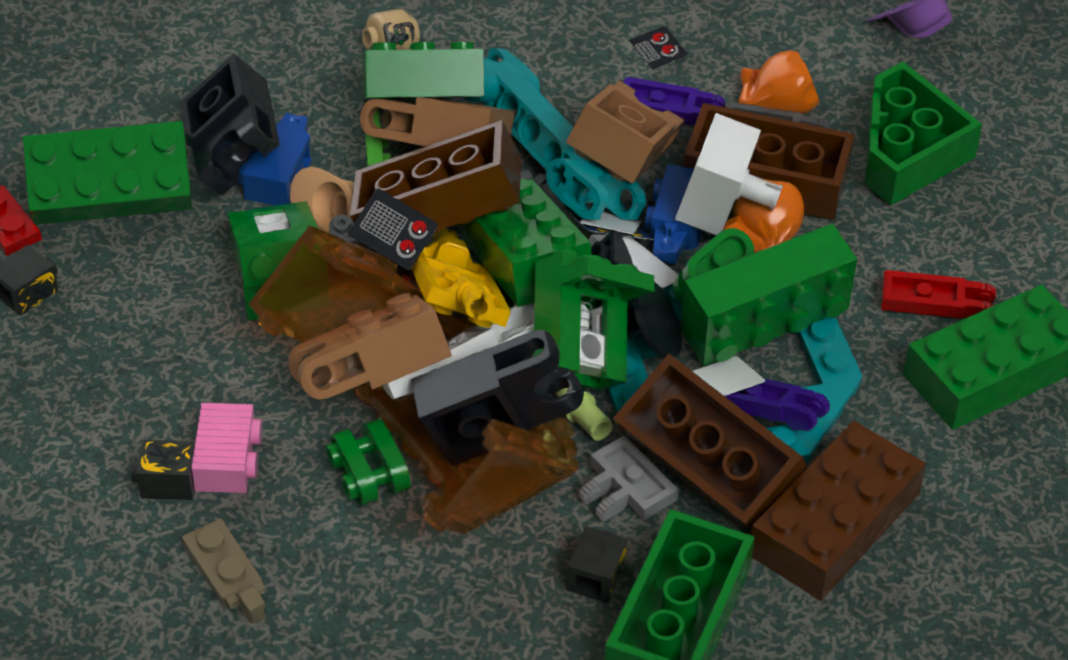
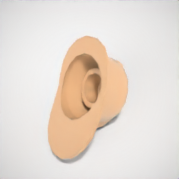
(324, 193)

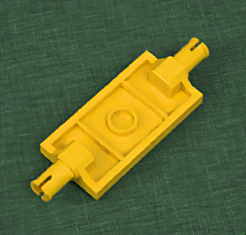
(457, 283)

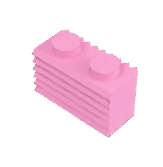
(224, 447)

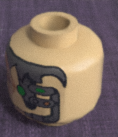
(393, 27)

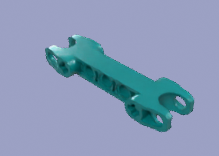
(544, 135)

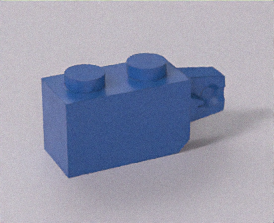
(270, 178)
(670, 234)

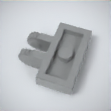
(632, 478)

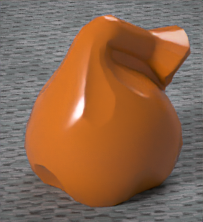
(780, 84)
(769, 226)

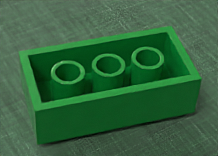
(107, 172)
(519, 237)
(768, 294)
(991, 357)
(682, 592)

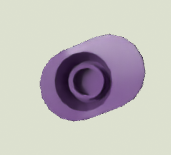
(918, 17)

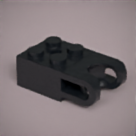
(228, 123)
(497, 385)

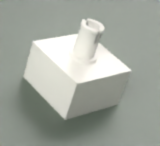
(723, 177)

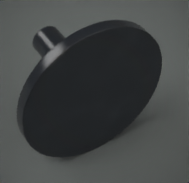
(657, 322)

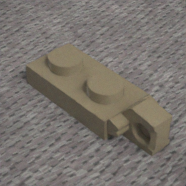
(226, 569)

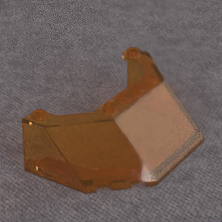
(332, 279)

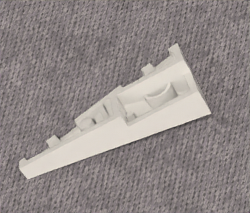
(470, 342)

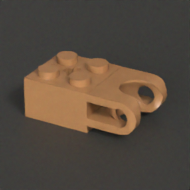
(429, 119)
(623, 132)
(371, 348)

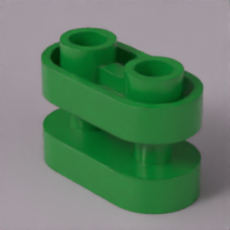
(722, 249)
(358, 479)

